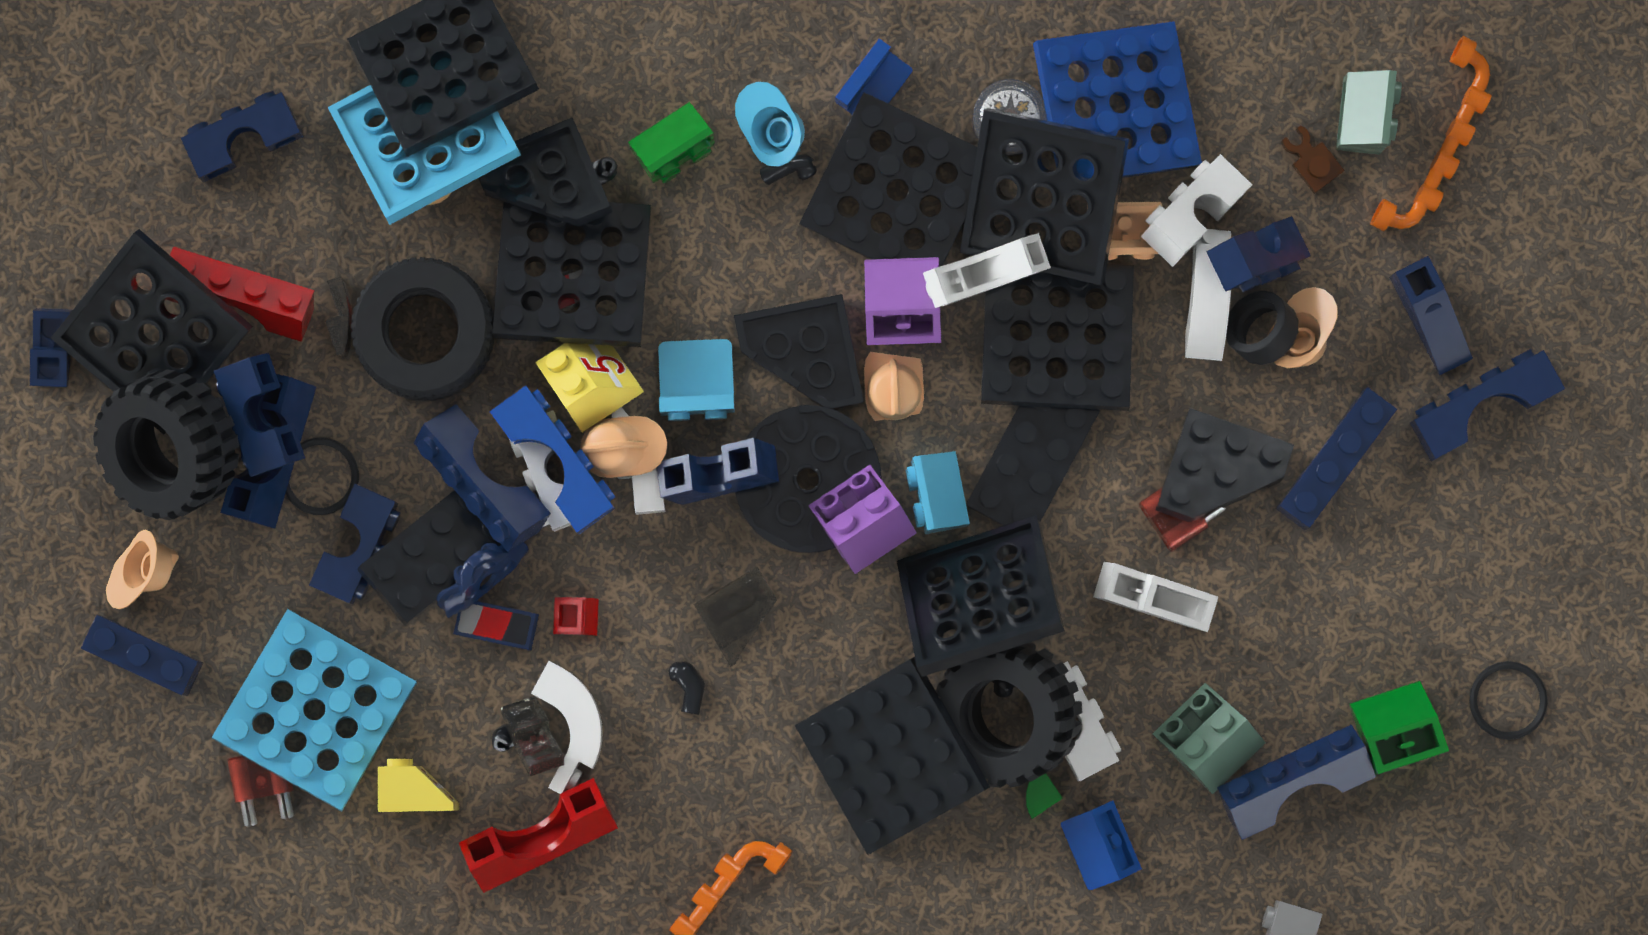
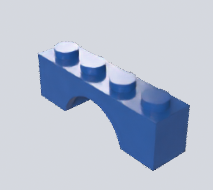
(525, 420)

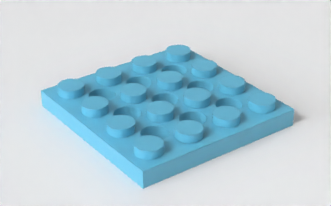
(429, 180)
(275, 666)

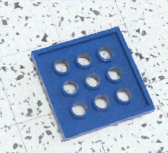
(1166, 79)

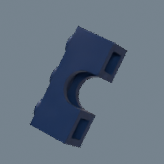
(211, 144)
(1259, 255)
(243, 391)
(738, 468)
(372, 517)
(142, 655)

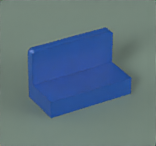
(878, 75)
(1101, 846)

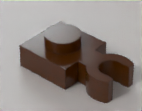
(1315, 164)

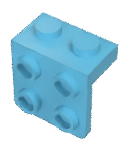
(696, 379)

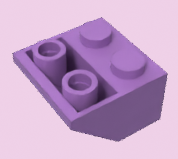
(898, 302)
(862, 519)

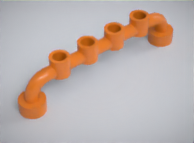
(1458, 133)
(729, 870)

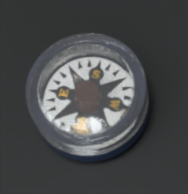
(1011, 97)

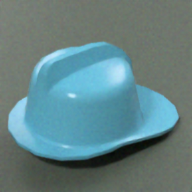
(769, 123)

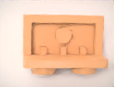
(1128, 229)

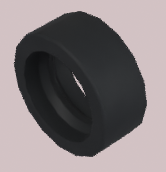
(1278, 340)

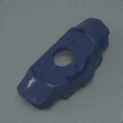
(476, 568)

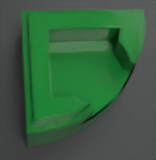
(1041, 795)

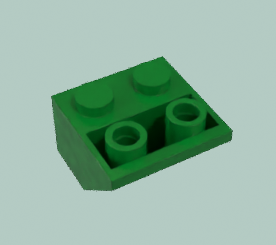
(673, 143)
(1398, 727)

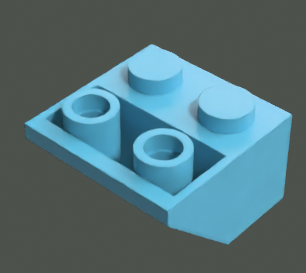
(938, 492)

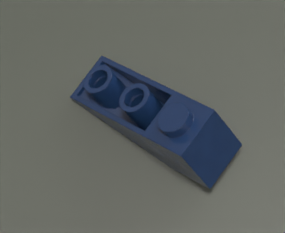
(1432, 314)

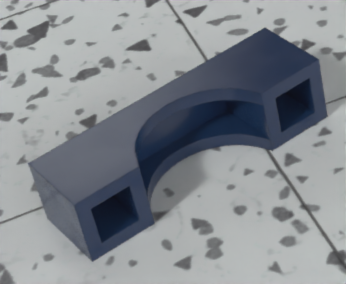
(1527, 382)
(1336, 458)
(261, 496)
(507, 512)
(1257, 796)

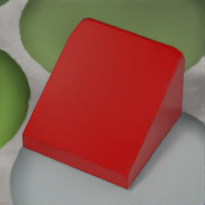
(575, 616)

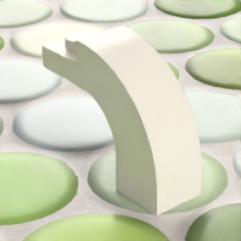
(986, 270)
(1208, 303)
(583, 718)

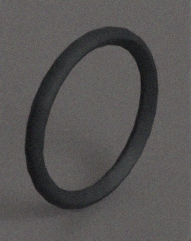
(354, 478)
(1474, 706)

